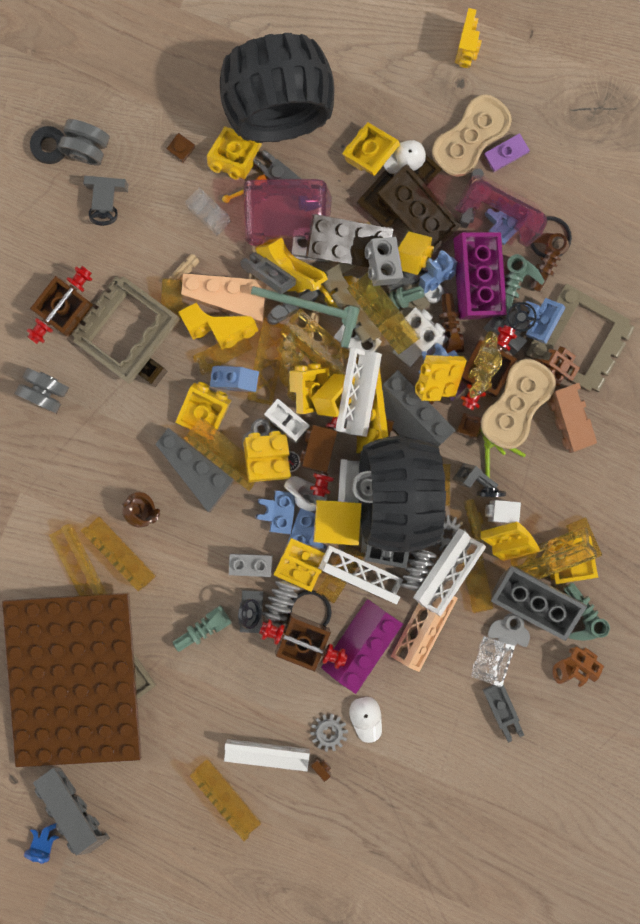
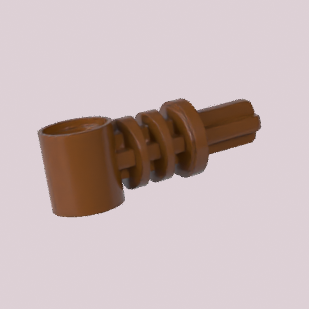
(551, 257)
(450, 324)

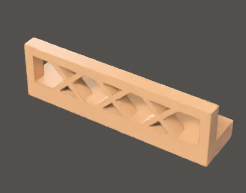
(427, 634)

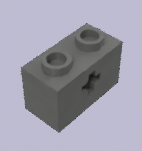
(396, 559)

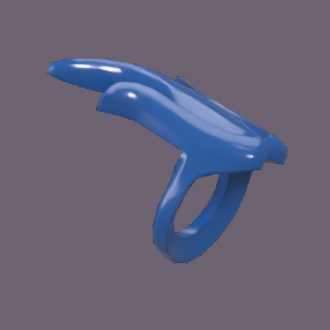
(41, 846)

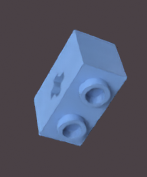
(234, 378)

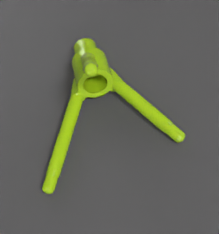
(488, 444)

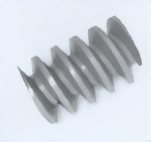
(418, 569)
(280, 601)

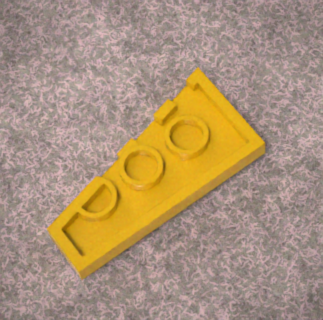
(378, 424)

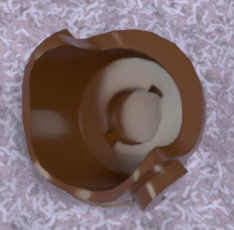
(140, 510)

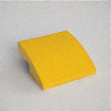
(337, 522)
(510, 541)
(299, 564)

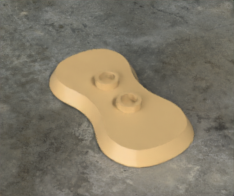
(482, 123)
(526, 389)

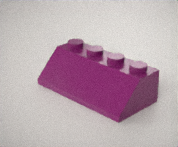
(480, 275)
(364, 644)

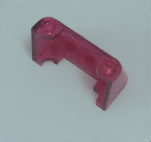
(283, 207)
(529, 214)

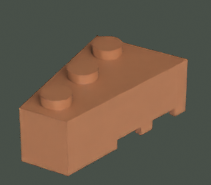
(572, 418)

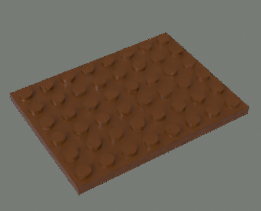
(72, 679)

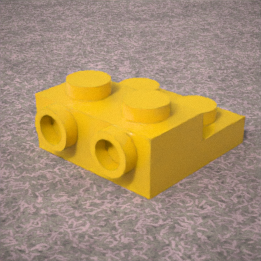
(469, 42)
(370, 149)
(232, 154)
(439, 377)
(306, 383)
(205, 404)
(266, 457)
(579, 572)

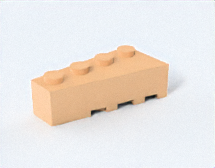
(226, 294)

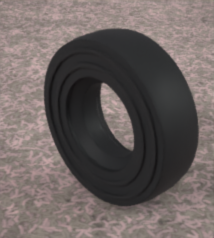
(37, 139)

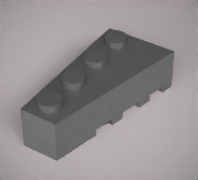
(199, 473)
(69, 812)

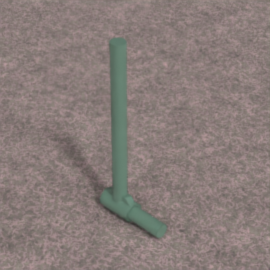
(348, 315)

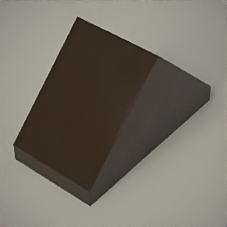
(152, 372)

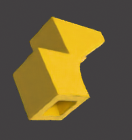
(306, 275)
(225, 329)

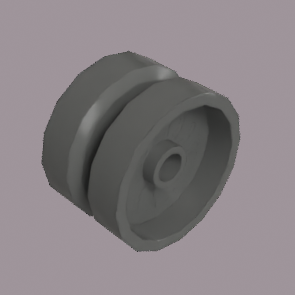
(83, 142)
(42, 389)

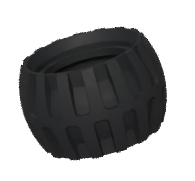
(276, 88)
(406, 494)

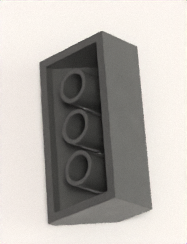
(411, 414)
(537, 602)

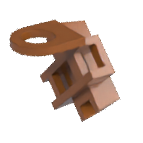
(564, 367)
(572, 664)

